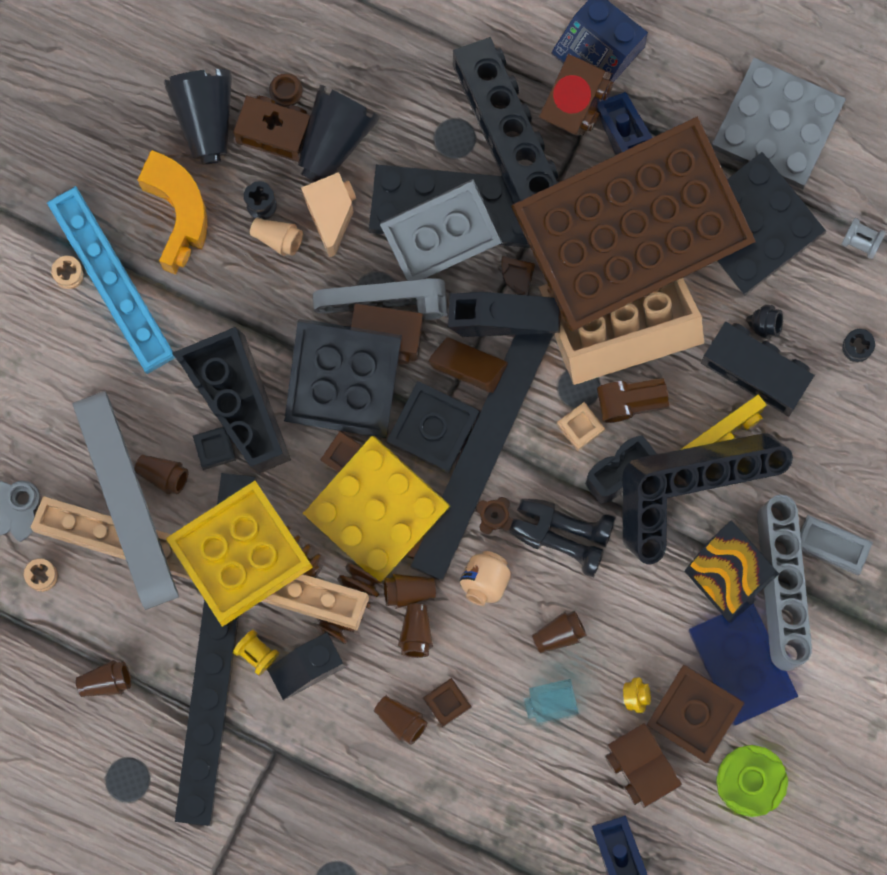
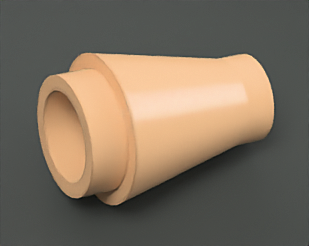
(277, 235)

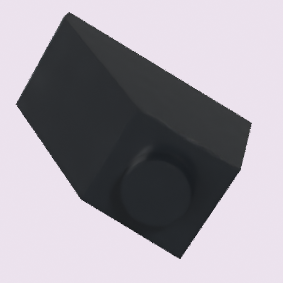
(306, 666)

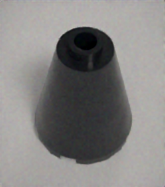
(202, 111)
(333, 133)

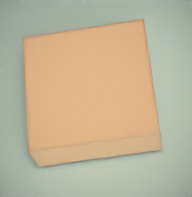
(580, 426)

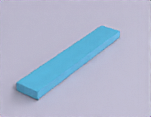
(111, 280)

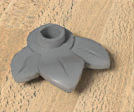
(13, 515)

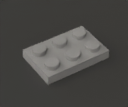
(441, 232)

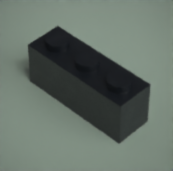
(757, 367)

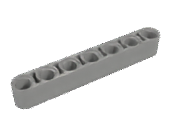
(125, 501)

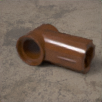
(623, 400)

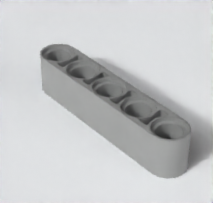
(777, 597)

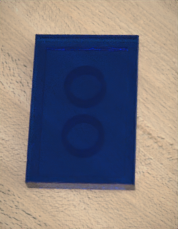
(741, 662)

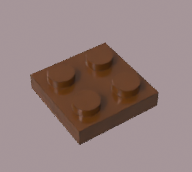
(695, 714)

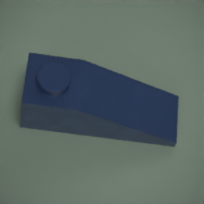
(622, 123)
(618, 848)

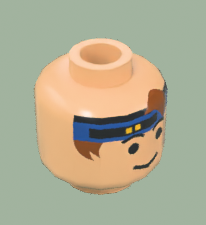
(485, 578)

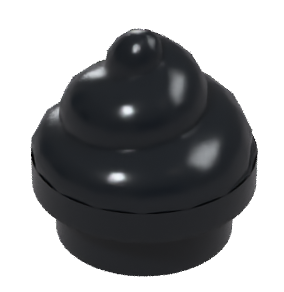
(766, 321)

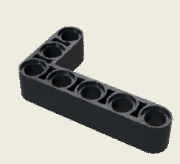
(654, 479)

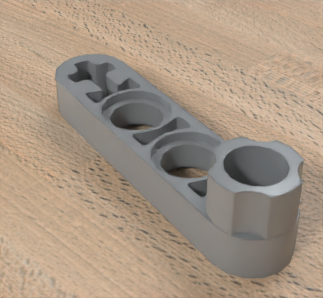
(426, 294)

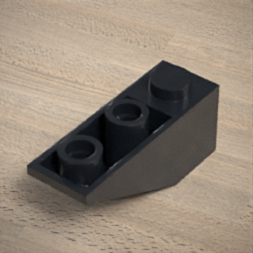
(502, 314)

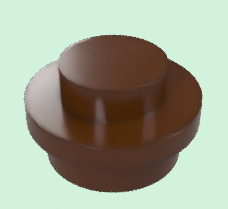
(286, 90)

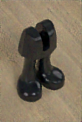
(548, 517)

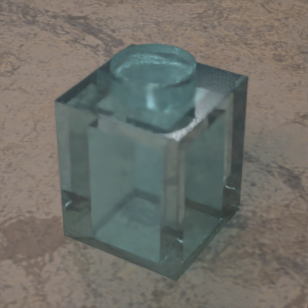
(551, 702)

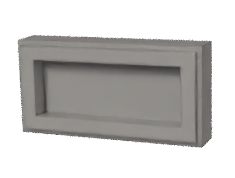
(834, 545)

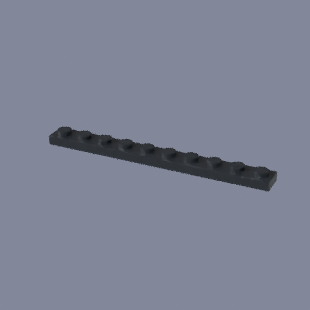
(208, 702)

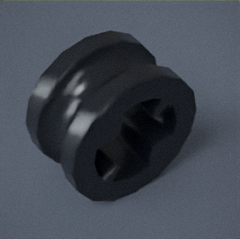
(866, 339)

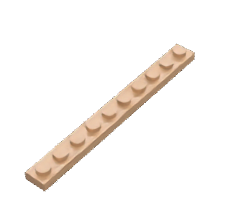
(98, 533)

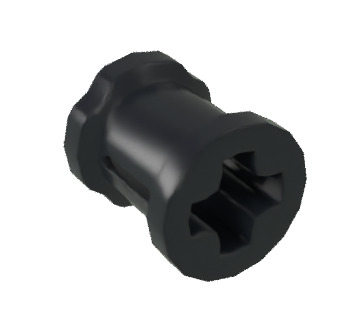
(253, 193)

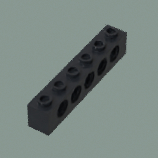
(482, 60)

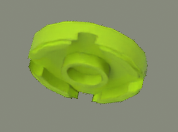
(751, 781)

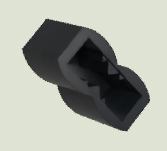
(606, 476)

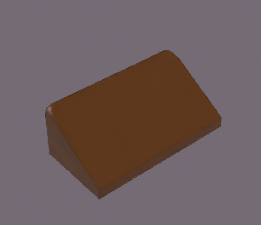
(468, 364)

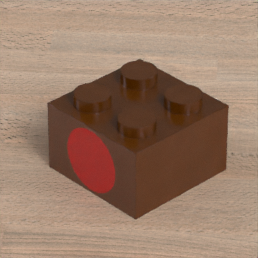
(577, 96)

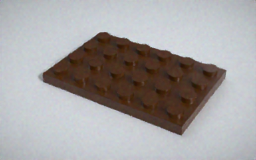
(633, 223)

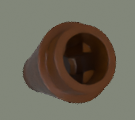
(163, 473)
(407, 590)
(415, 633)
(560, 633)
(105, 680)
(401, 719)

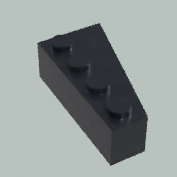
(236, 395)

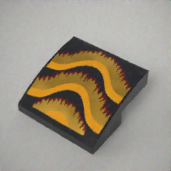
(731, 571)

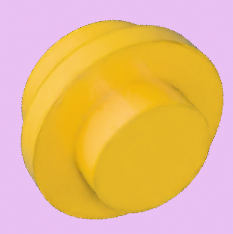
(636, 695)

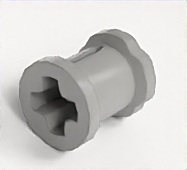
(870, 238)

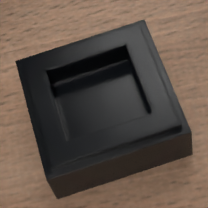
(214, 448)

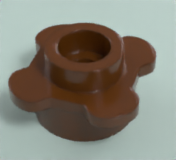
(498, 506)

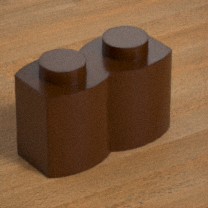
(643, 766)

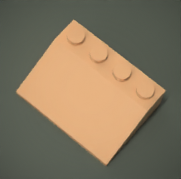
(631, 335)

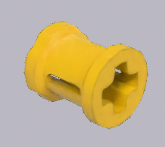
(256, 652)

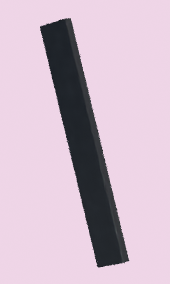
(481, 454)

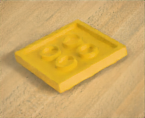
(376, 509)
(238, 553)

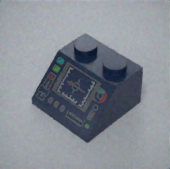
(602, 38)

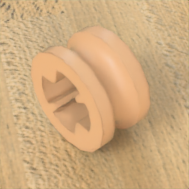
(60, 266)
(30, 577)

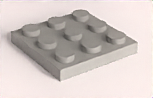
(780, 118)

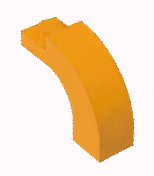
(175, 185)

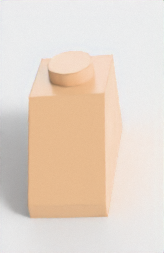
(330, 208)

